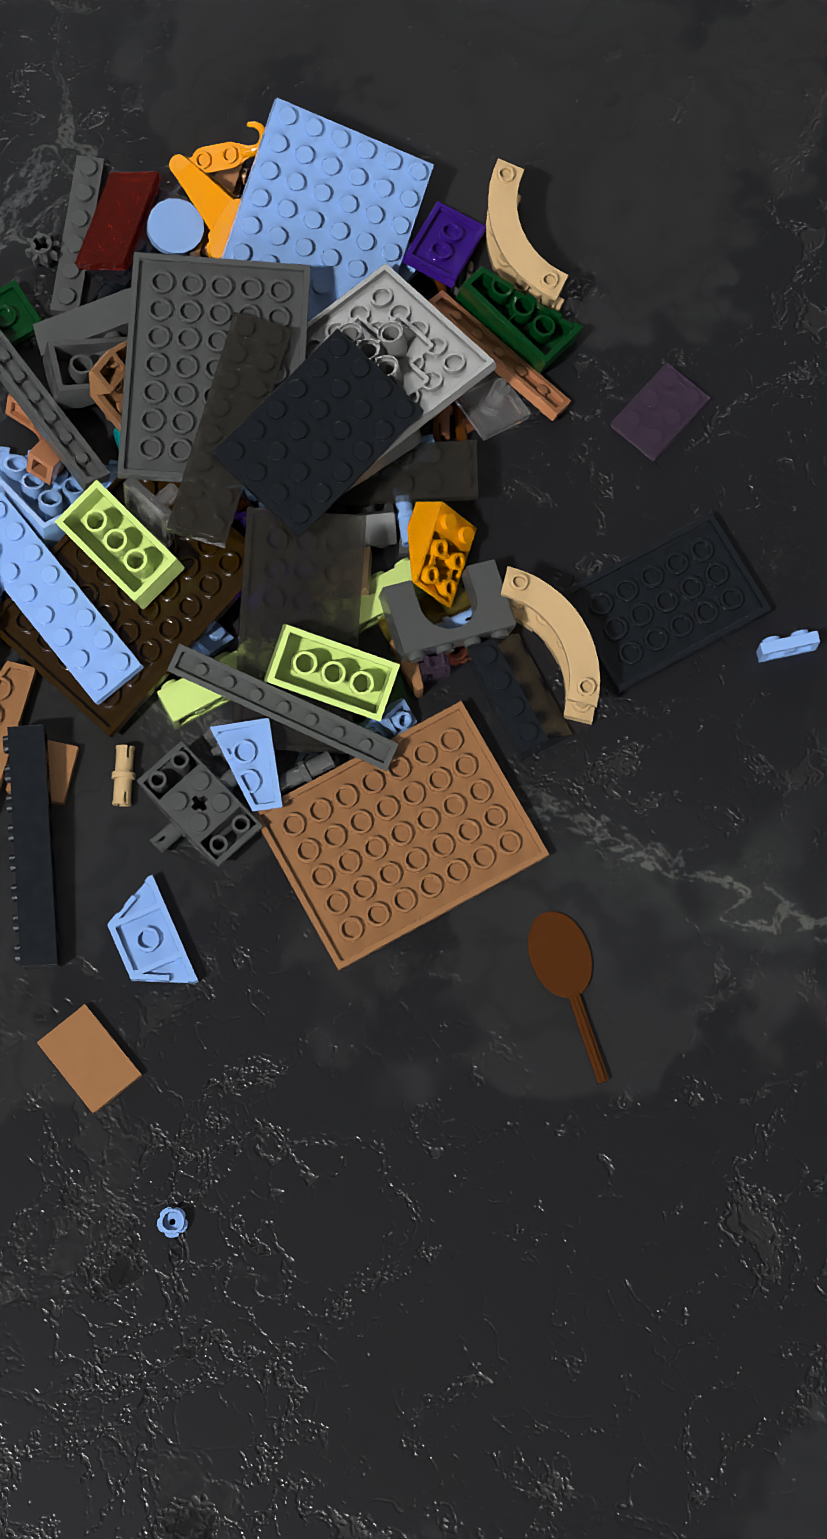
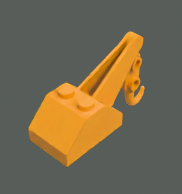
(209, 196)

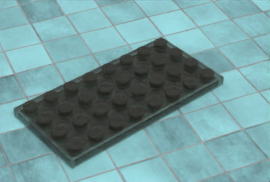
(302, 584)

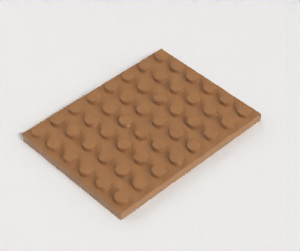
(402, 844)

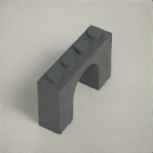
(417, 637)

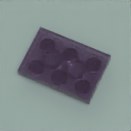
(660, 412)

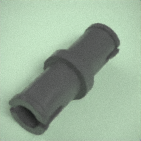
(305, 771)

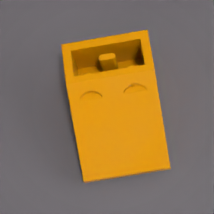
(438, 548)

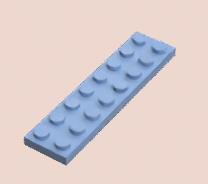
(61, 609)

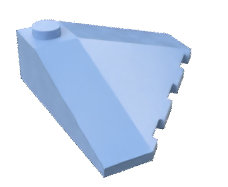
(38, 501)

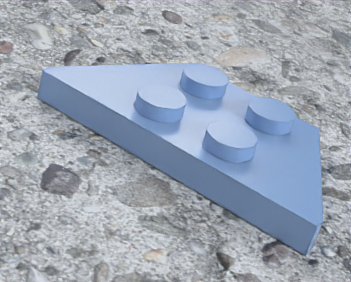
(150, 940)

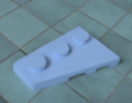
(252, 759)

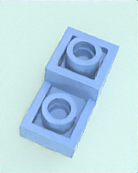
(395, 720)

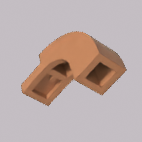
(42, 459)

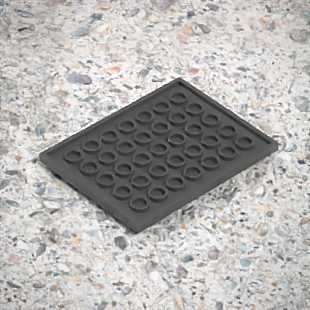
(176, 341)

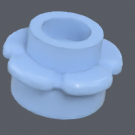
(164, 1225)

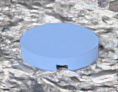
(175, 227)

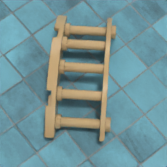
(508, 247)
(565, 635)

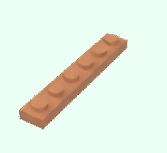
(508, 363)

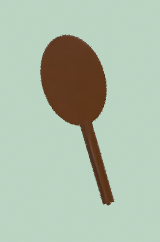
(565, 968)

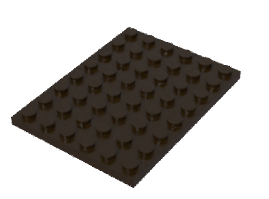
(177, 615)

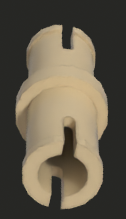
(123, 775)

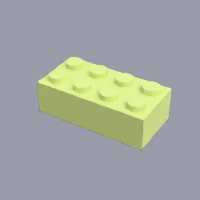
(120, 544)
(331, 672)

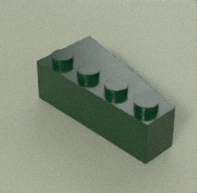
(518, 319)

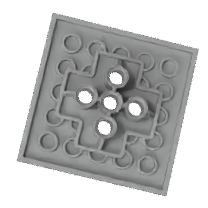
(405, 340)

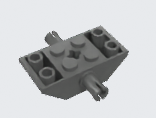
(181, 783)

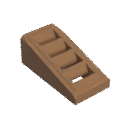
(411, 673)

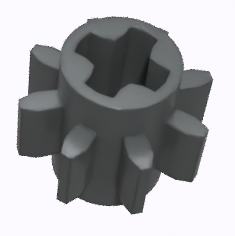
(41, 242)

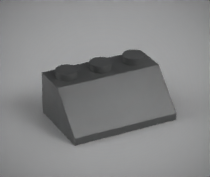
(379, 522)

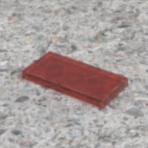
(118, 221)

